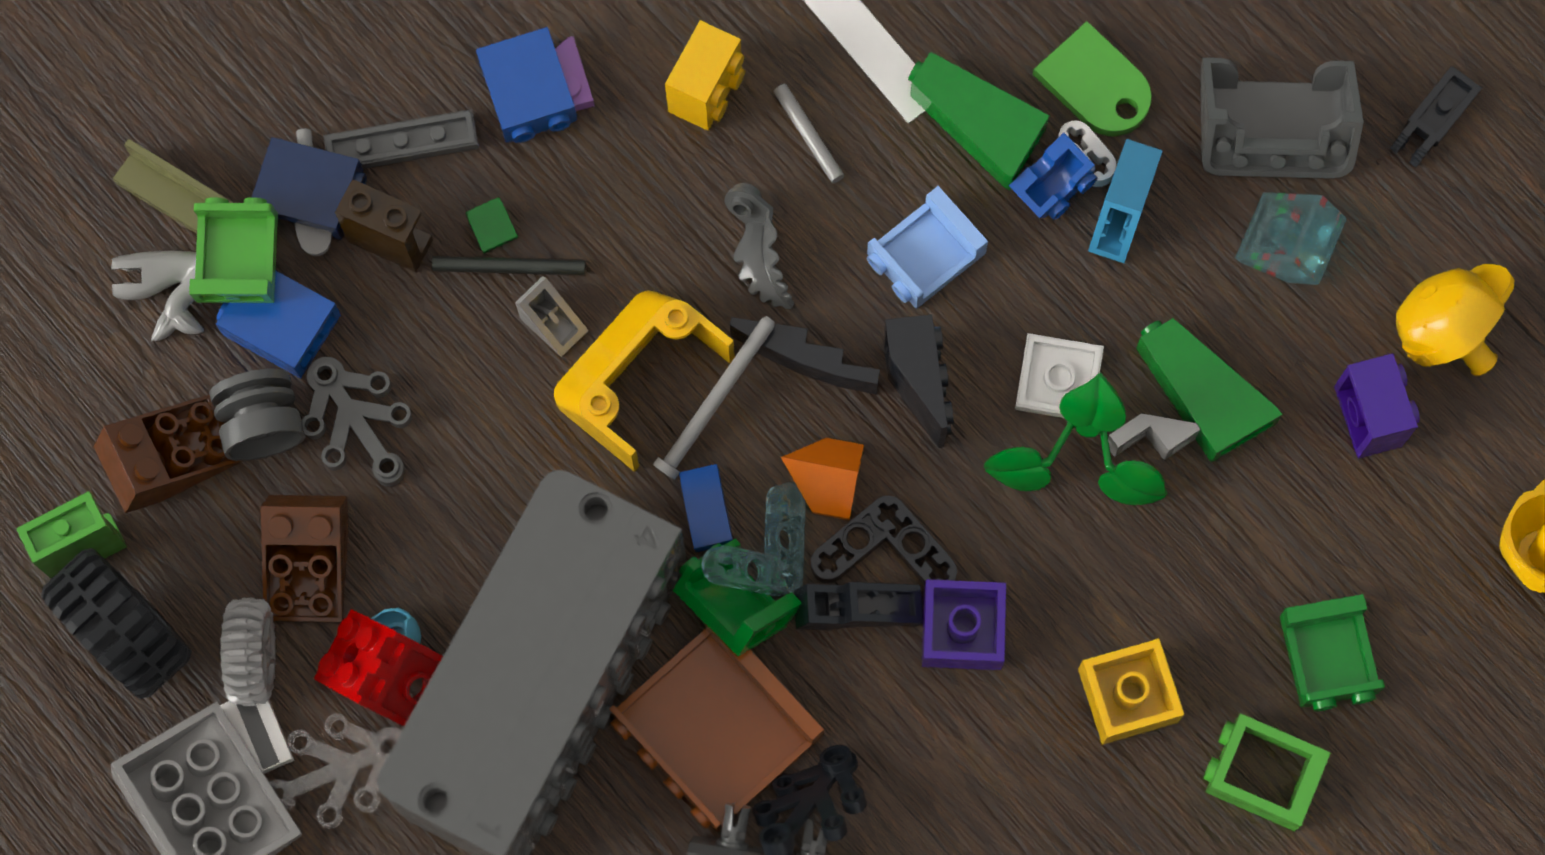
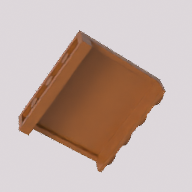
(716, 727)

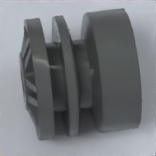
(257, 414)

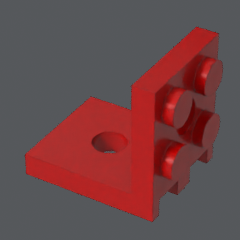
(376, 667)

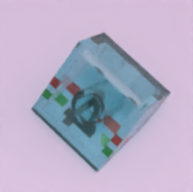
(1292, 237)

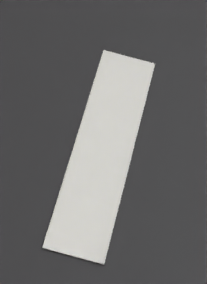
(871, 49)

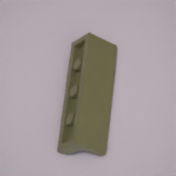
(162, 185)

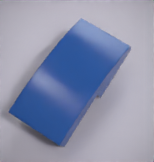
(705, 507)

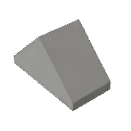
(550, 317)

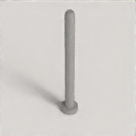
(715, 398)

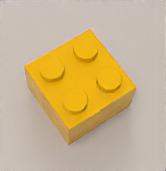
(705, 76)
(1130, 691)

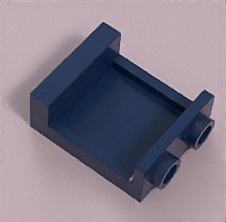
(306, 183)

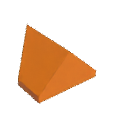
(827, 475)

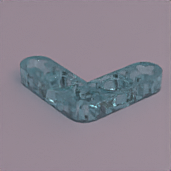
(769, 563)

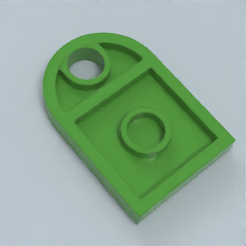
(1094, 80)

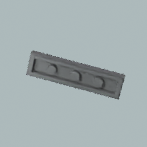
(407, 139)

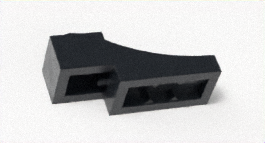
(858, 605)

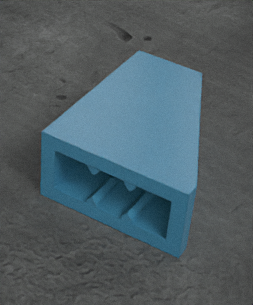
(1125, 201)

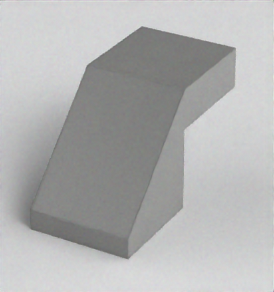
(1163, 433)

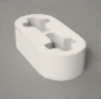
(1092, 148)

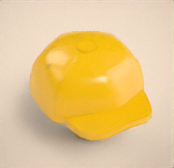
(1452, 316)
(1524, 538)

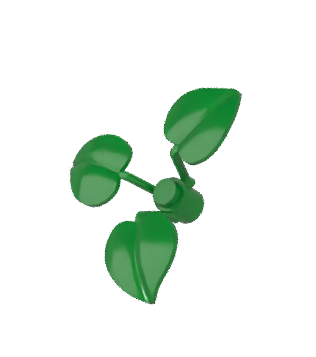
(1092, 411)

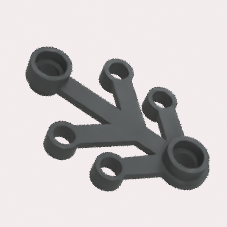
(352, 414)

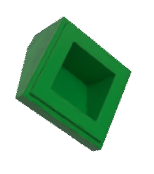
(491, 225)

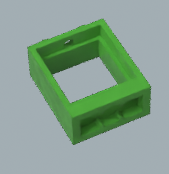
(1304, 790)

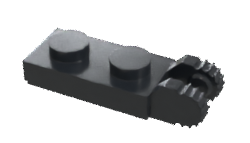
(1438, 113)

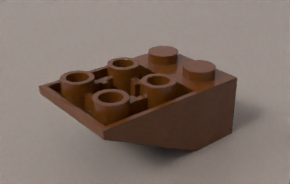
(162, 452)
(304, 556)

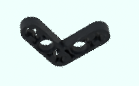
(878, 533)

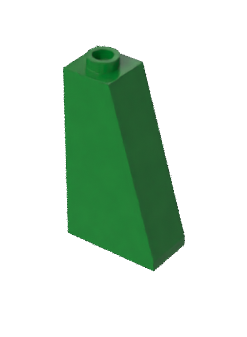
(979, 116)
(1205, 389)

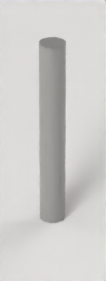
(809, 133)

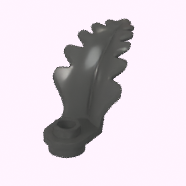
(756, 245)

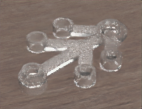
(342, 767)

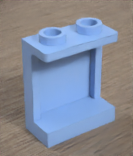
(927, 249)

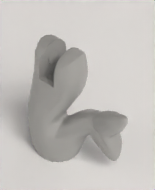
(158, 273)

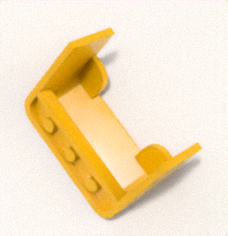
(585, 391)

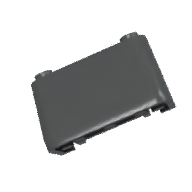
(1280, 125)

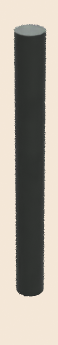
(508, 265)

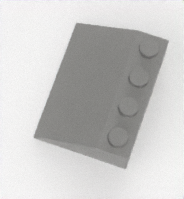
(203, 791)

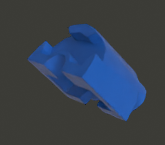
(1055, 178)

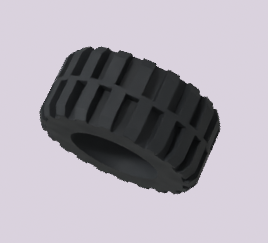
(115, 623)

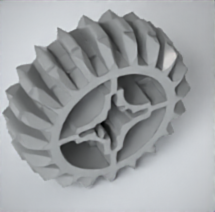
(248, 651)

